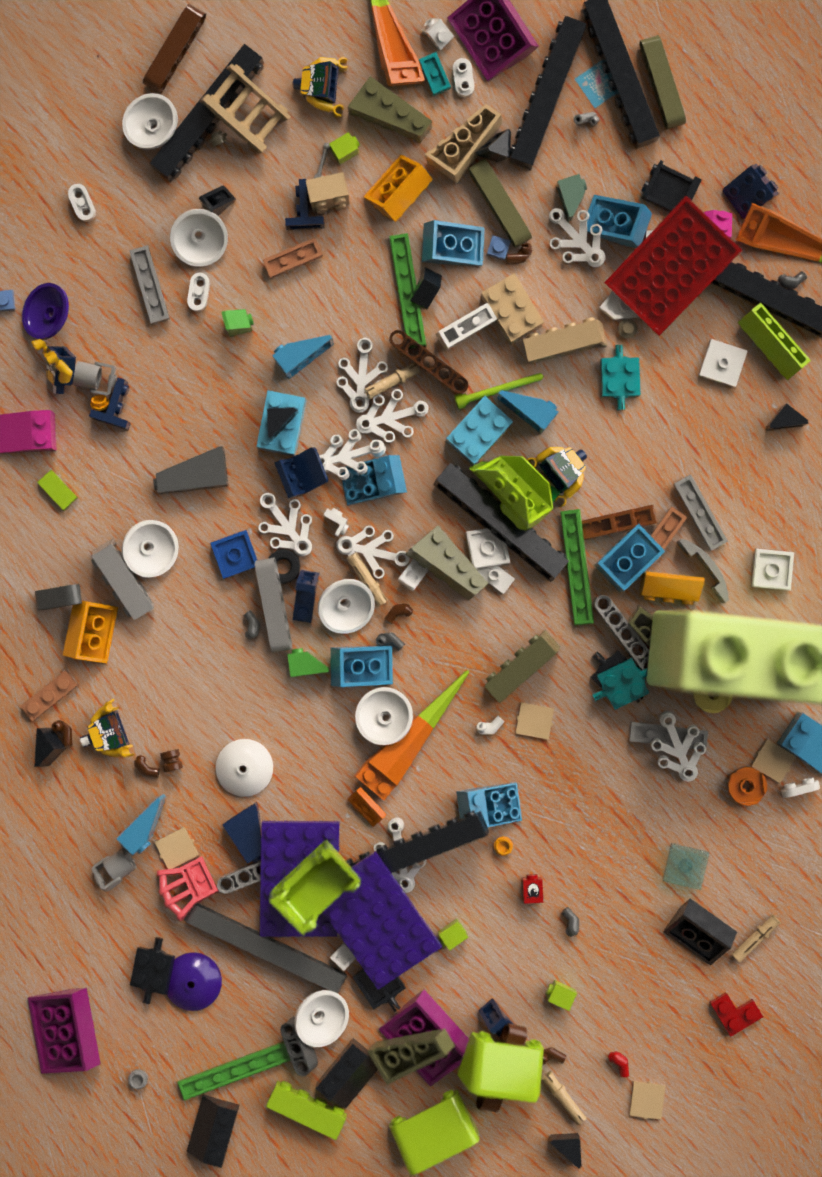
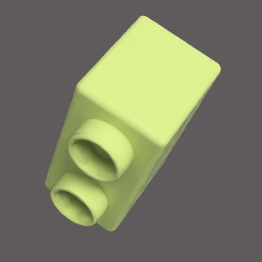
(736, 656)

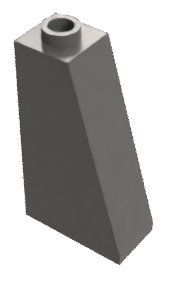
(197, 473)

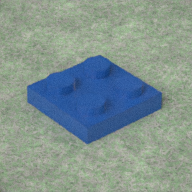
(234, 554)

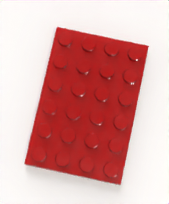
(673, 266)

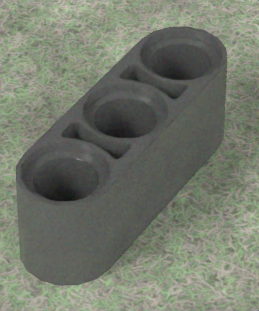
(58, 597)
(303, 1057)

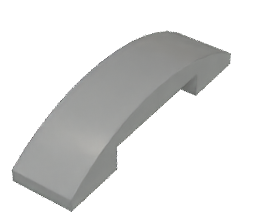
(720, 588)

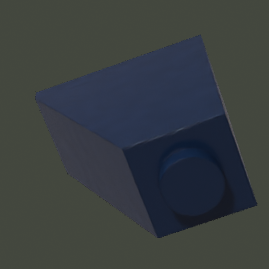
(246, 832)

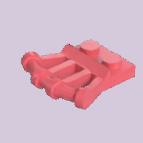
(198, 880)

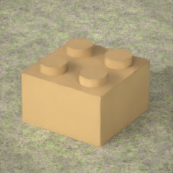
(328, 193)

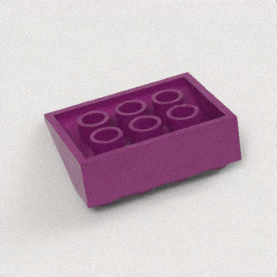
(493, 34)
(425, 1015)
(64, 1031)

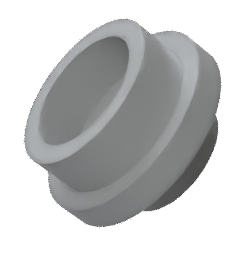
(138, 1079)

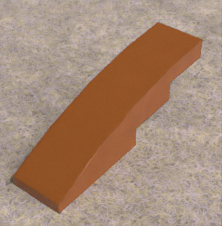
(618, 522)

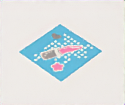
(595, 85)

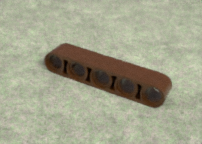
(174, 48)
(438, 364)
(512, 1035)

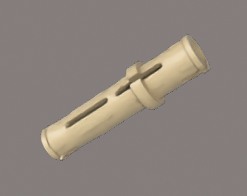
(392, 380)
(366, 578)
(756, 938)
(559, 1092)

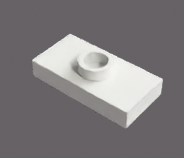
(412, 575)
(497, 578)

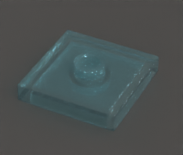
(686, 866)

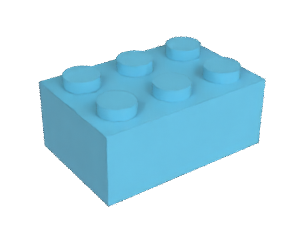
(479, 430)
(287, 440)

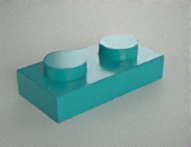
(434, 74)

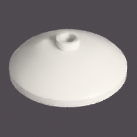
(144, 114)
(202, 249)
(160, 553)
(351, 614)
(372, 709)
(258, 765)
(329, 1022)

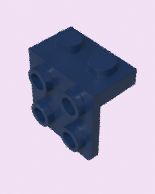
(750, 188)
(302, 473)

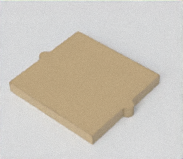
(534, 720)
(773, 761)
(176, 848)
(647, 1100)

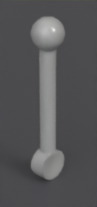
(326, 147)

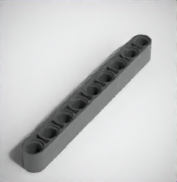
(266, 947)

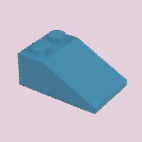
(620, 219)
(452, 243)
(299, 354)
(532, 410)
(629, 558)
(361, 666)
(804, 740)
(137, 835)

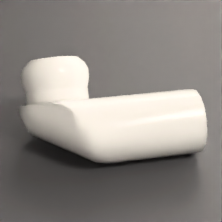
(489, 728)

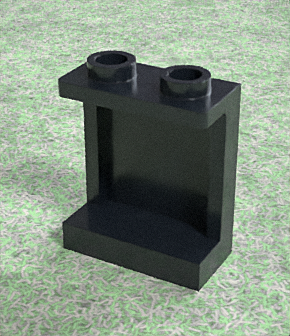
(668, 187)

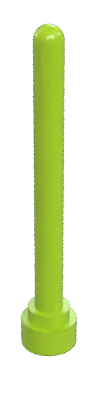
(462, 399)

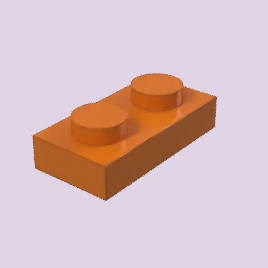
(366, 806)

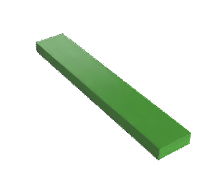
(406, 285)
(577, 567)
(233, 1070)

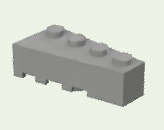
(122, 580)

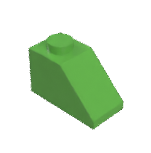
(237, 322)
(304, 663)

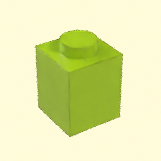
(344, 148)
(452, 934)
(561, 995)

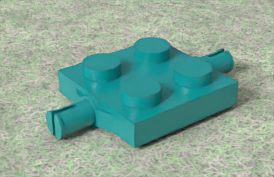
(620, 377)
(622, 684)

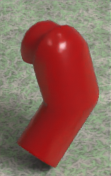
(621, 1061)

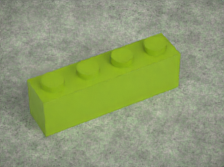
(774, 341)
(306, 1109)

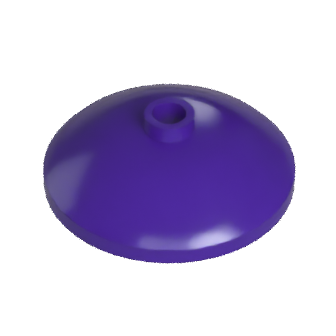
(45, 311)
(204, 974)

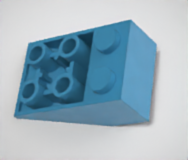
(381, 480)
(497, 803)

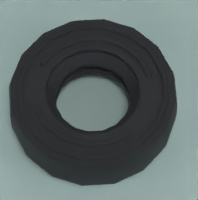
(294, 562)

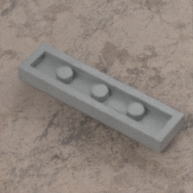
(149, 284)
(700, 512)
(647, 732)

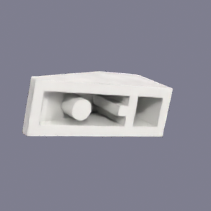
(466, 326)

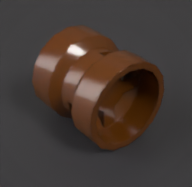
(170, 756)

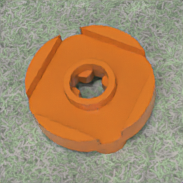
(755, 793)

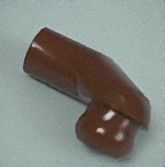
(522, 255)
(399, 609)
(65, 730)
(144, 769)
(552, 1053)

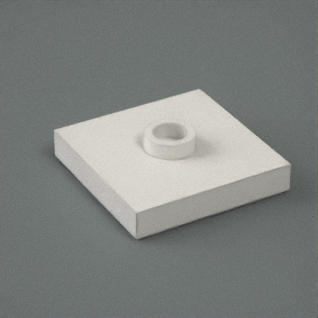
(723, 363)
(486, 549)
(772, 569)

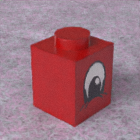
(532, 889)

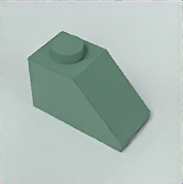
(571, 192)

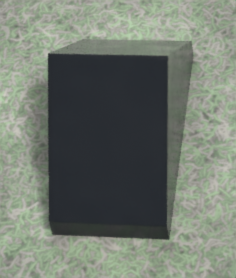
(497, 147)
(217, 200)
(426, 288)
(786, 418)
(278, 419)
(47, 747)
(569, 1146)

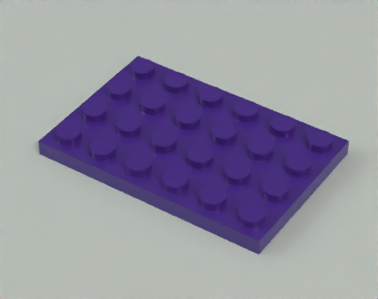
(282, 849)
(381, 923)

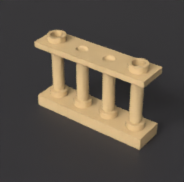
(227, 115)

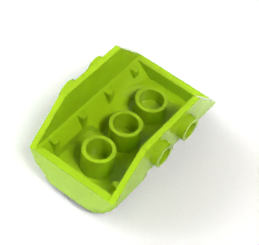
(519, 487)

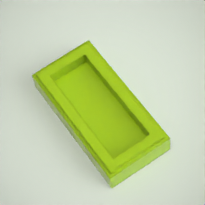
(57, 490)

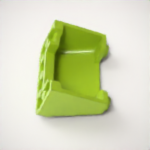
(313, 886)
(502, 1068)
(434, 1133)

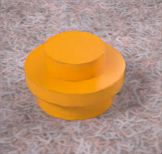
(99, 402)
(503, 846)

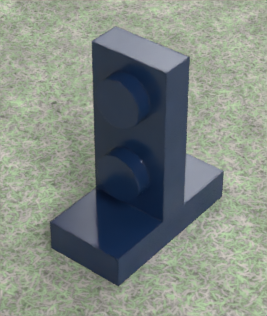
(304, 220)
(115, 406)
(305, 596)
(494, 1017)

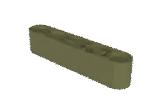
(662, 82)
(500, 203)

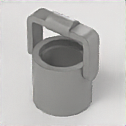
(90, 375)
(117, 866)

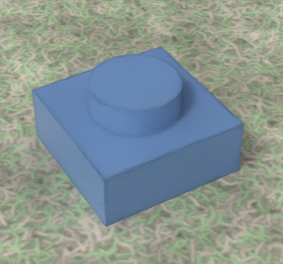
(498, 247)
(7, 300)

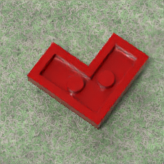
(735, 1018)

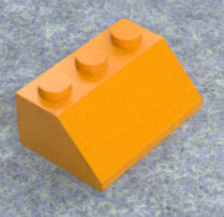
(398, 187)
(671, 587)
(90, 631)

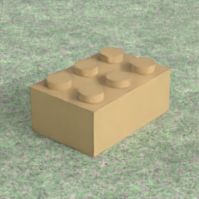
(512, 308)

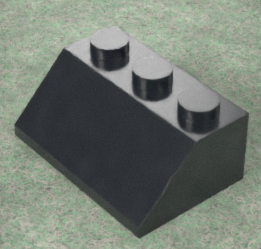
(700, 932)
(347, 1074)
(212, 1130)

